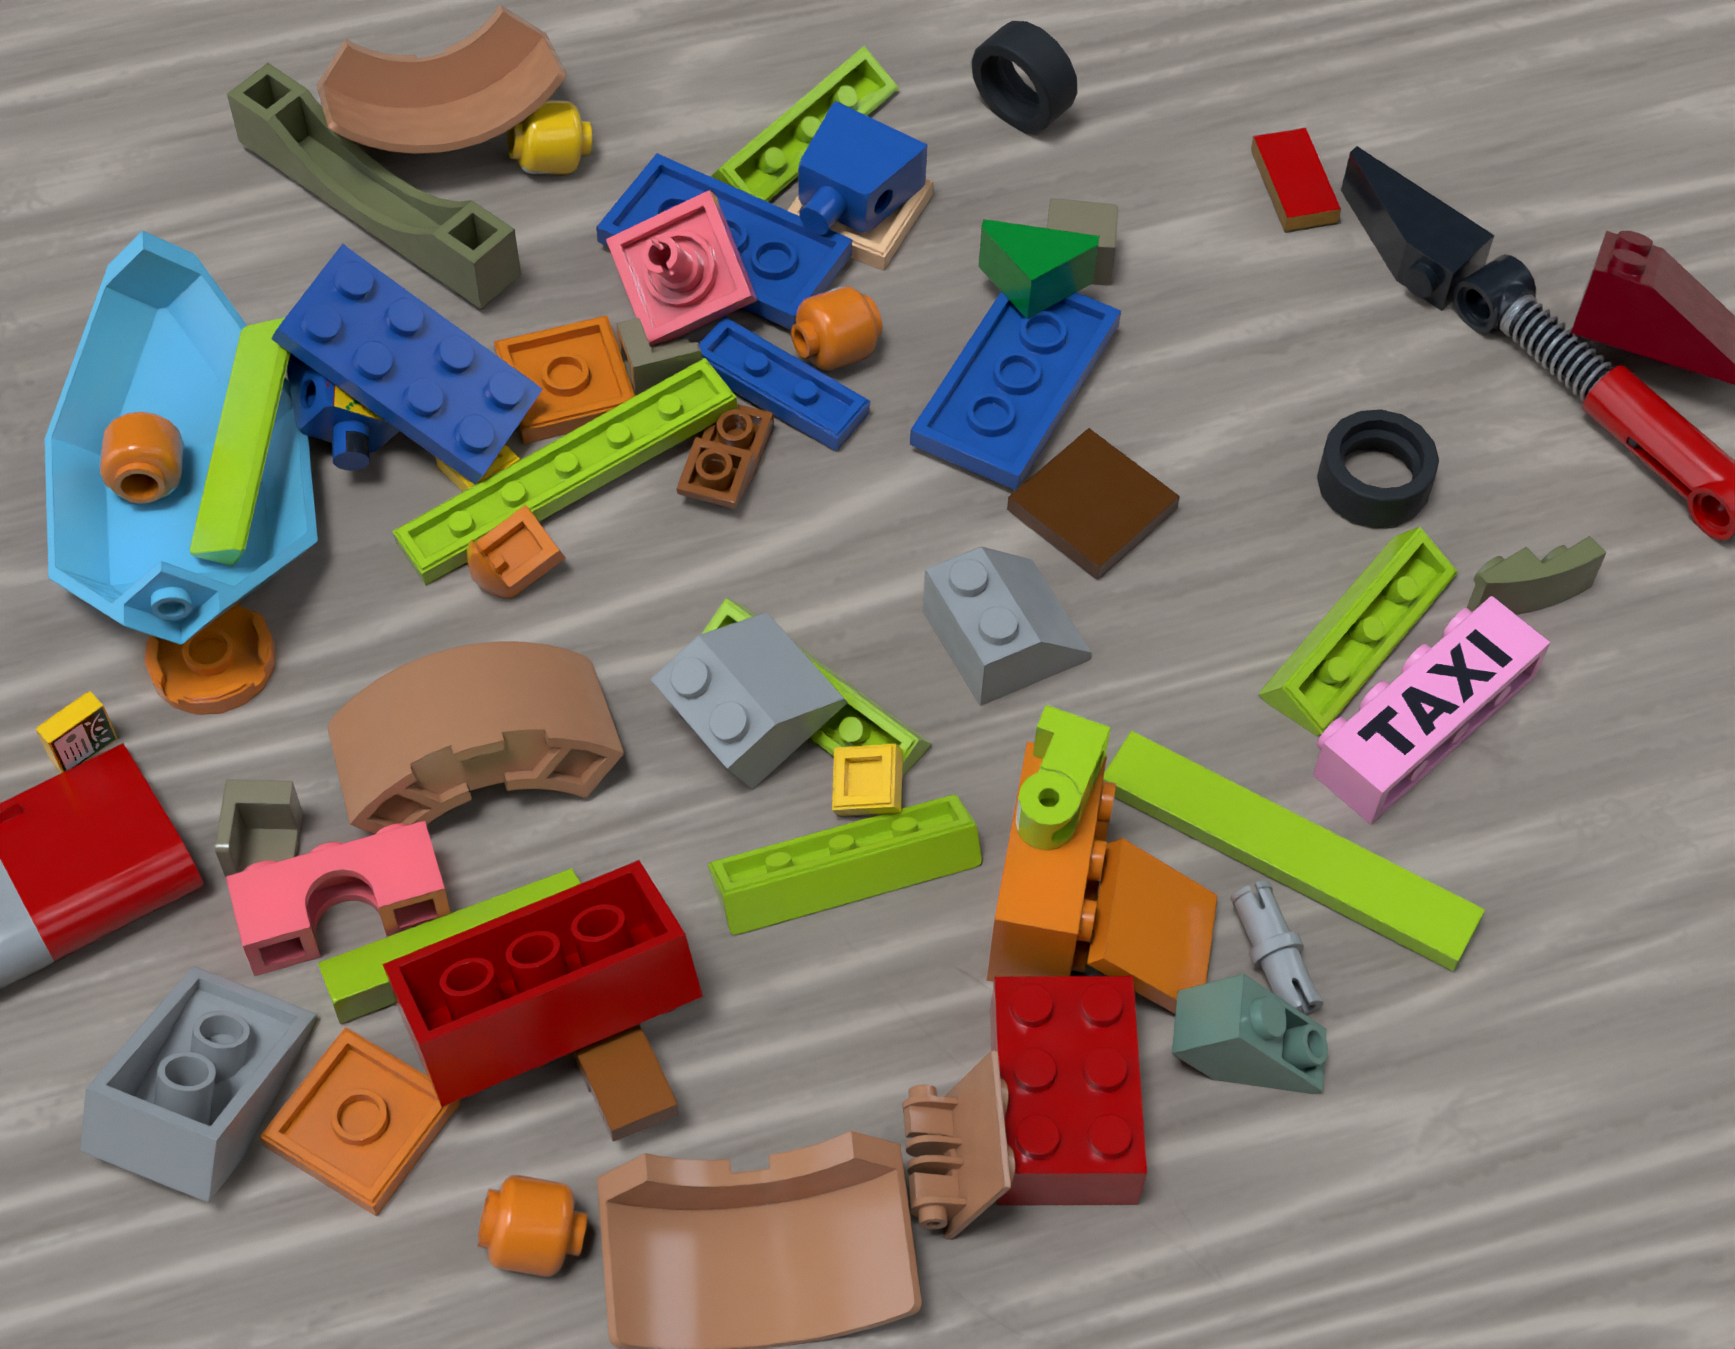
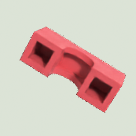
(284, 900)

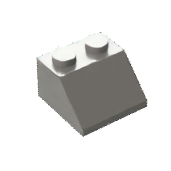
(999, 622)
(749, 695)

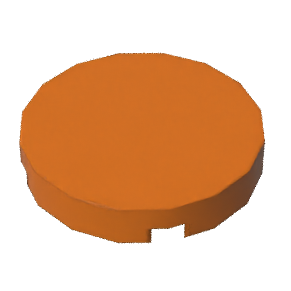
(216, 666)

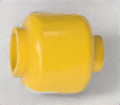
(550, 139)

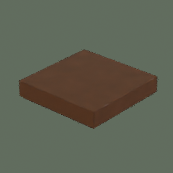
(1093, 503)

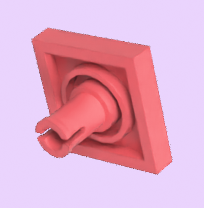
(681, 268)

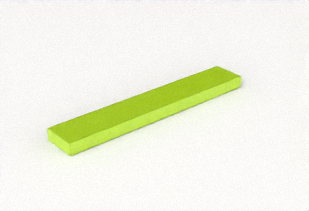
(568, 467)
(1294, 850)

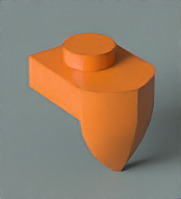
(512, 555)

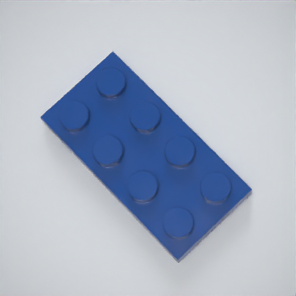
(776, 248)
(407, 363)
(1014, 386)

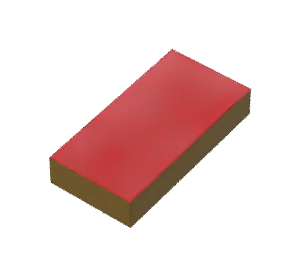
(1295, 179)

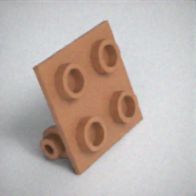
(958, 1148)

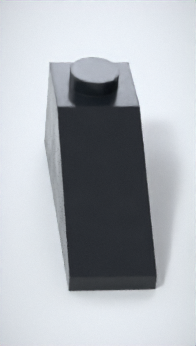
(1415, 233)

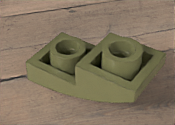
(1530, 584)

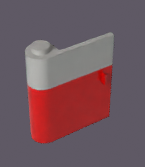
(84, 862)

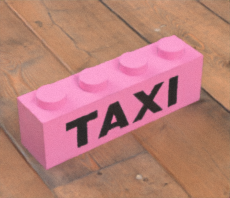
(1429, 708)

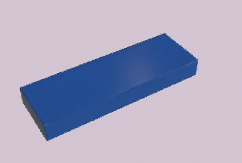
(784, 384)

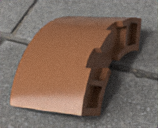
(444, 98)
(471, 722)
(757, 1253)

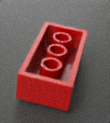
(543, 981)

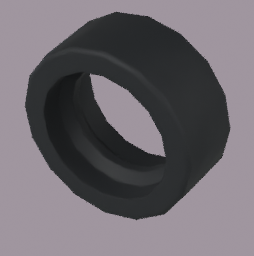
(1042, 62)
(1386, 433)

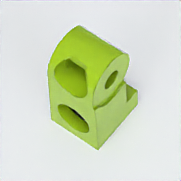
(1056, 795)

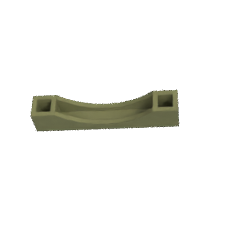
(444, 237)

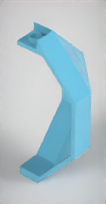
(163, 347)

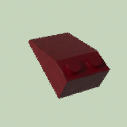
(1655, 309)

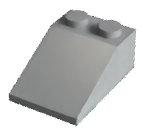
(194, 1083)

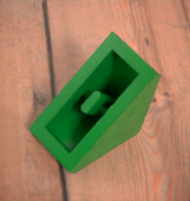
(1036, 263)

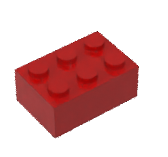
(1071, 1088)

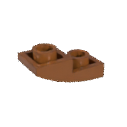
(726, 456)
(626, 1082)

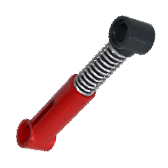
(1658, 435)

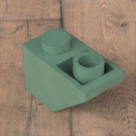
(1249, 1036)

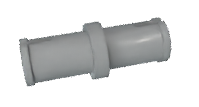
(1275, 947)

